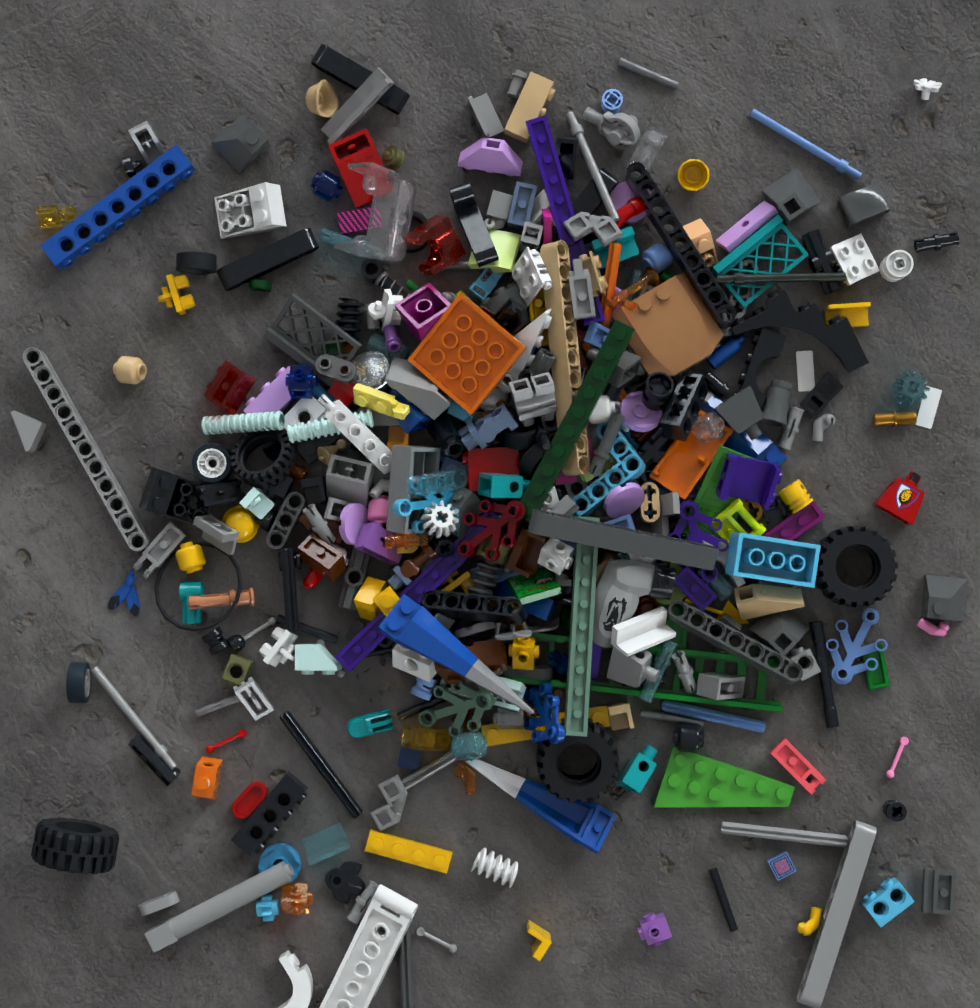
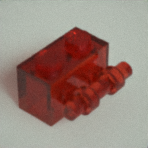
(229, 387)

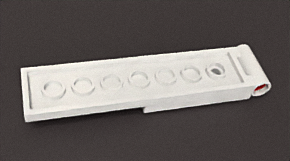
(371, 950)

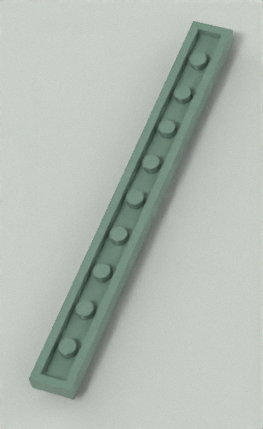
(581, 638)

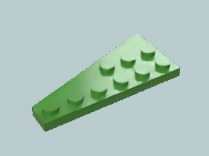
(706, 782)

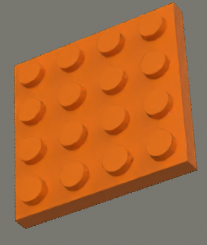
(467, 353)

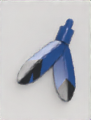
(126, 591)

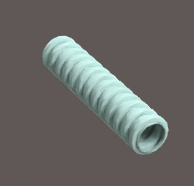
(243, 423)
(323, 427)

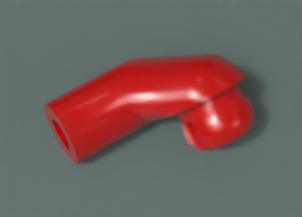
(312, 579)

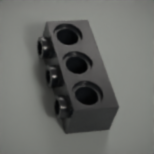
(684, 406)

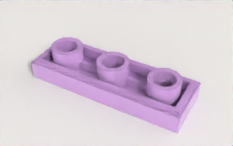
(746, 226)

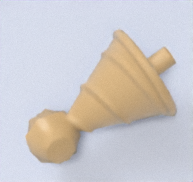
(325, 452)

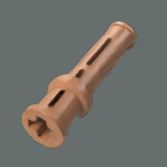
(224, 599)

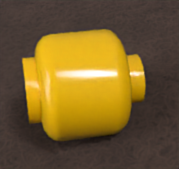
(190, 557)

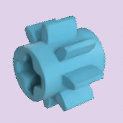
(267, 907)

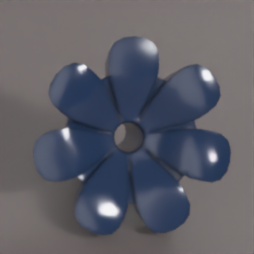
(558, 662)

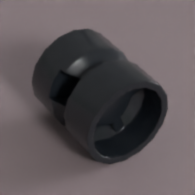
(657, 391)

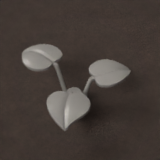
(526, 632)

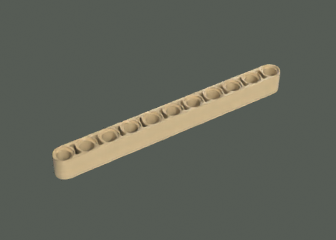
(564, 345)

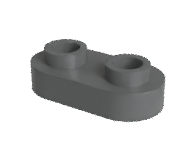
(335, 367)

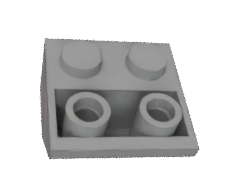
(349, 479)

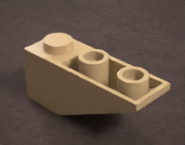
(762, 600)

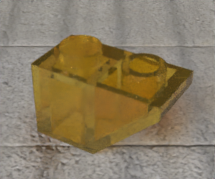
(426, 738)

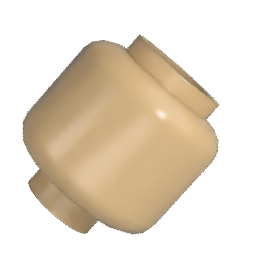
(129, 370)

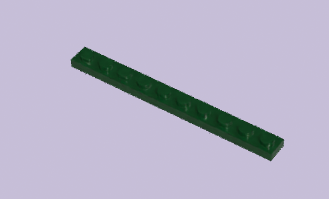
(577, 417)

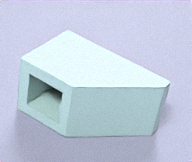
(315, 658)

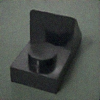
(567, 152)

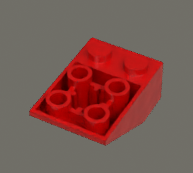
(350, 150)

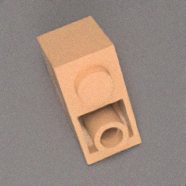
(703, 241)

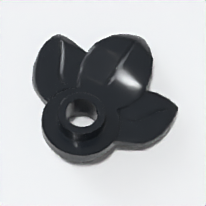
(348, 883)

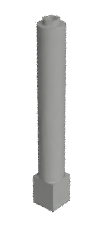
(218, 906)

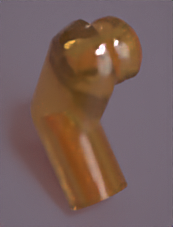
(468, 776)

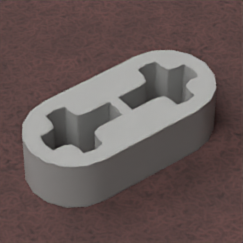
(158, 903)

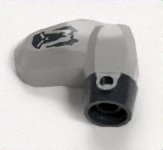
(619, 593)

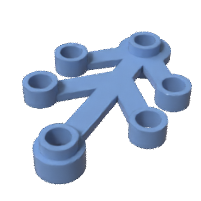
(854, 649)

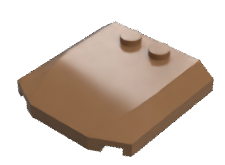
(670, 327)

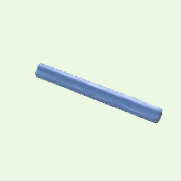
(713, 715)

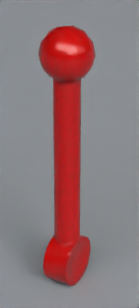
(242, 733)

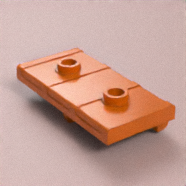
(686, 462)

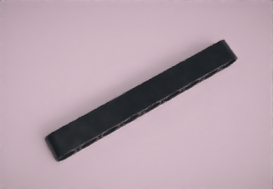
(679, 235)

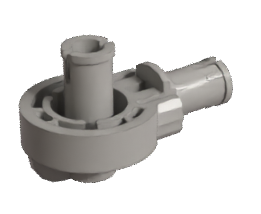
(615, 134)

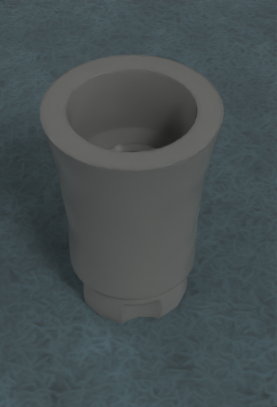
(776, 403)

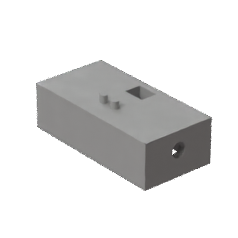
(408, 462)

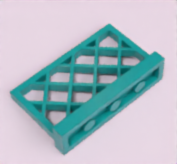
(750, 245)

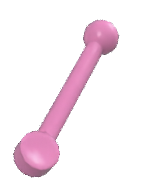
(903, 741)

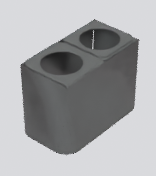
(863, 205)

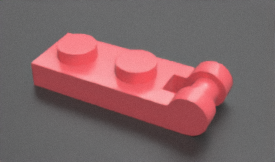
(797, 765)

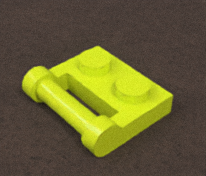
(730, 525)

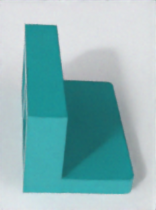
(628, 250)

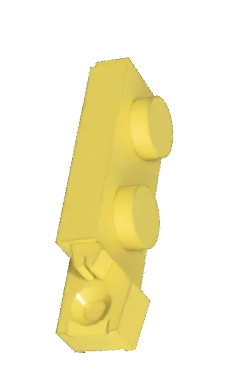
(379, 402)

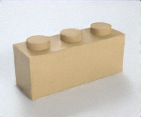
(529, 106)

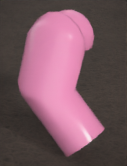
(932, 629)

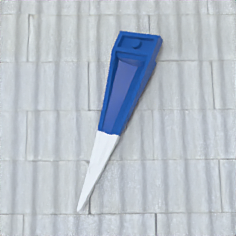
(578, 821)

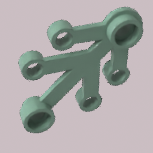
(460, 707)

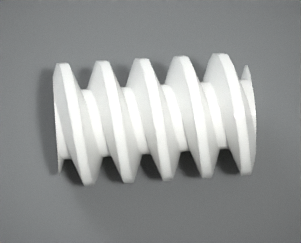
(496, 867)

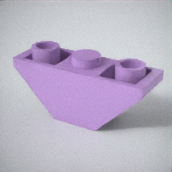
(491, 156)
(272, 396)

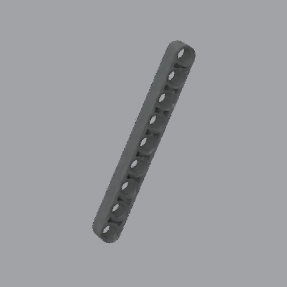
(622, 539)

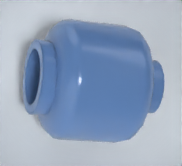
(657, 257)

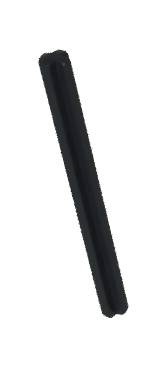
(321, 764)

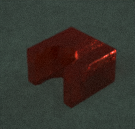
(443, 244)

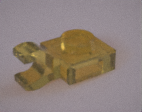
(51, 217)

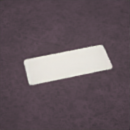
(805, 370)
(928, 408)

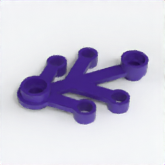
(696, 534)

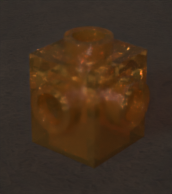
(296, 898)

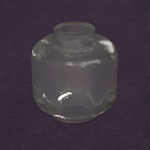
(708, 427)

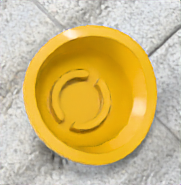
(242, 521)

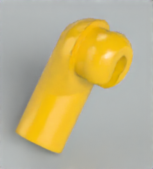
(811, 925)

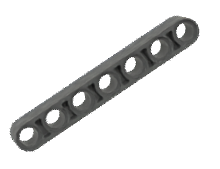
(744, 641)

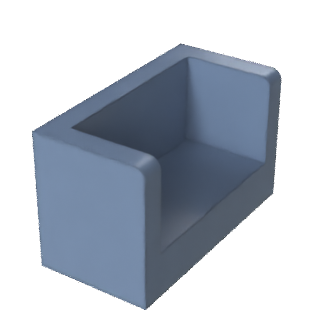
(521, 205)

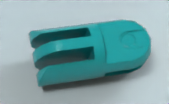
(370, 724)

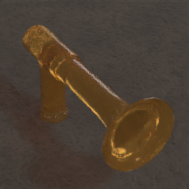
(620, 298)

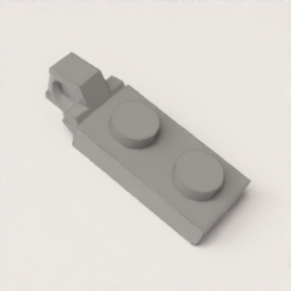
(581, 292)

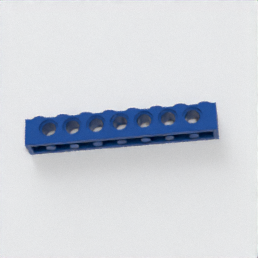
(106, 207)

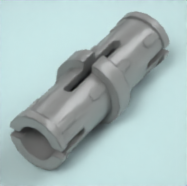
(787, 438)
(319, 524)
(684, 671)
(362, 902)

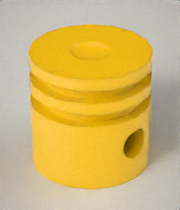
(795, 496)

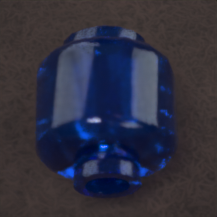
(326, 185)

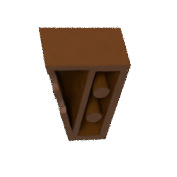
(489, 652)

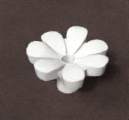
(926, 87)

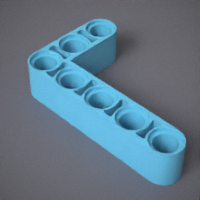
(605, 480)

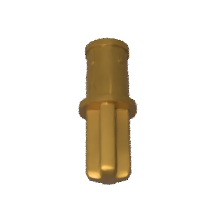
(894, 419)

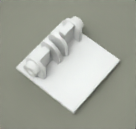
(854, 259)
(530, 275)

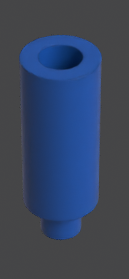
(725, 352)

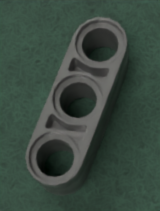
(278, 528)

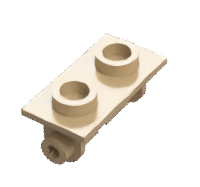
(593, 264)

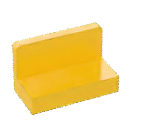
(855, 312)
(542, 942)

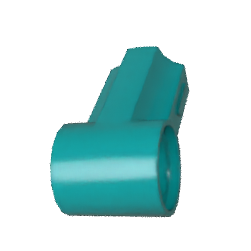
(190, 589)

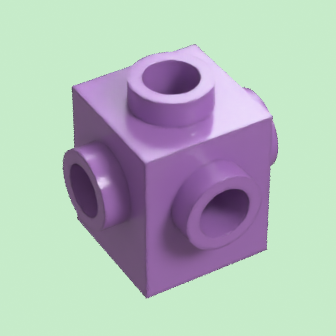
(658, 935)

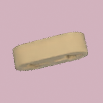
(655, 503)

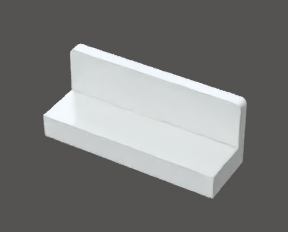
(642, 632)

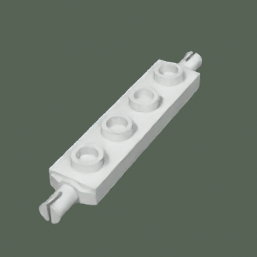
(357, 433)

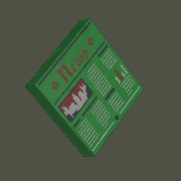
(534, 588)

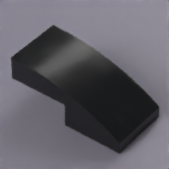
(821, 395)

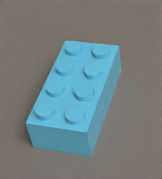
(772, 559)

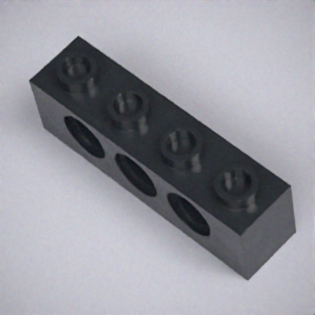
(245, 838)

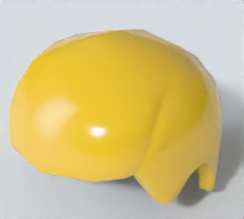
(693, 175)

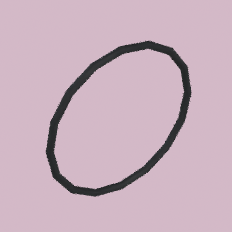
(205, 626)

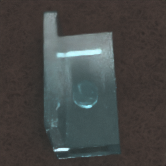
(326, 843)

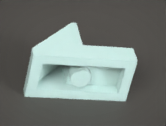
(257, 502)

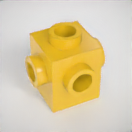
(524, 653)

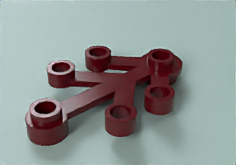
(494, 528)

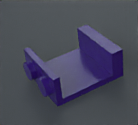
(748, 480)

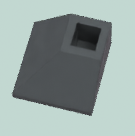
(791, 196)
(779, 631)

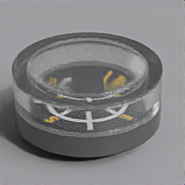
(371, 370)

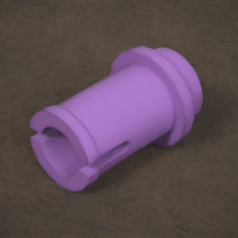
(392, 342)

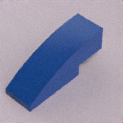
(541, 608)

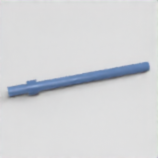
(841, 165)

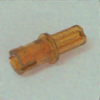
(406, 540)

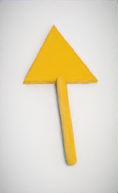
(728, 608)

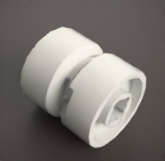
(896, 265)

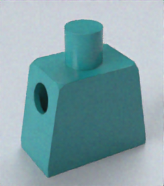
(501, 485)
(632, 777)

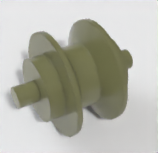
(393, 157)

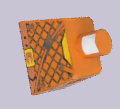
(207, 778)

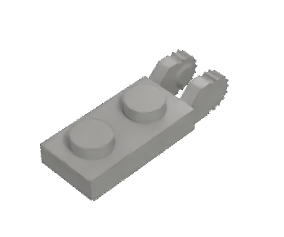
(160, 548)

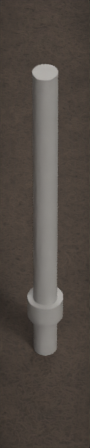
(578, 133)
(159, 750)

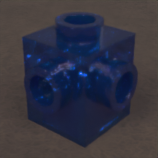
(301, 381)

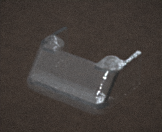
(389, 214)

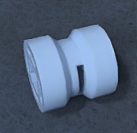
(611, 105)
(423, 691)

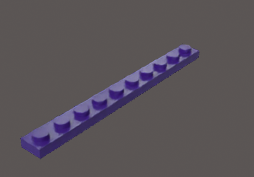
(557, 193)
(428, 580)

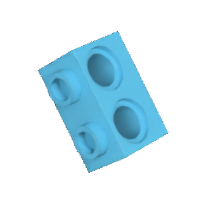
(890, 907)

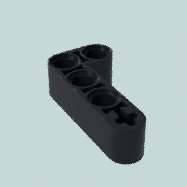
(473, 224)

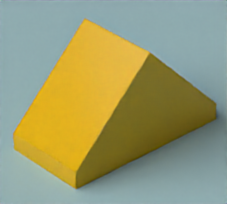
(364, 598)

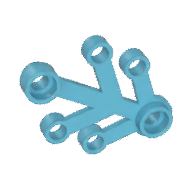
(407, 507)

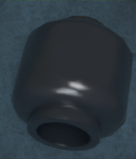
(688, 738)

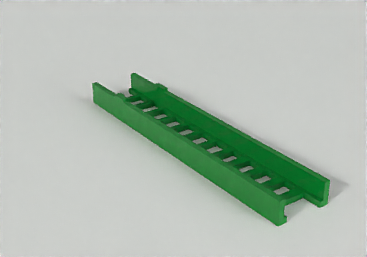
(675, 693)

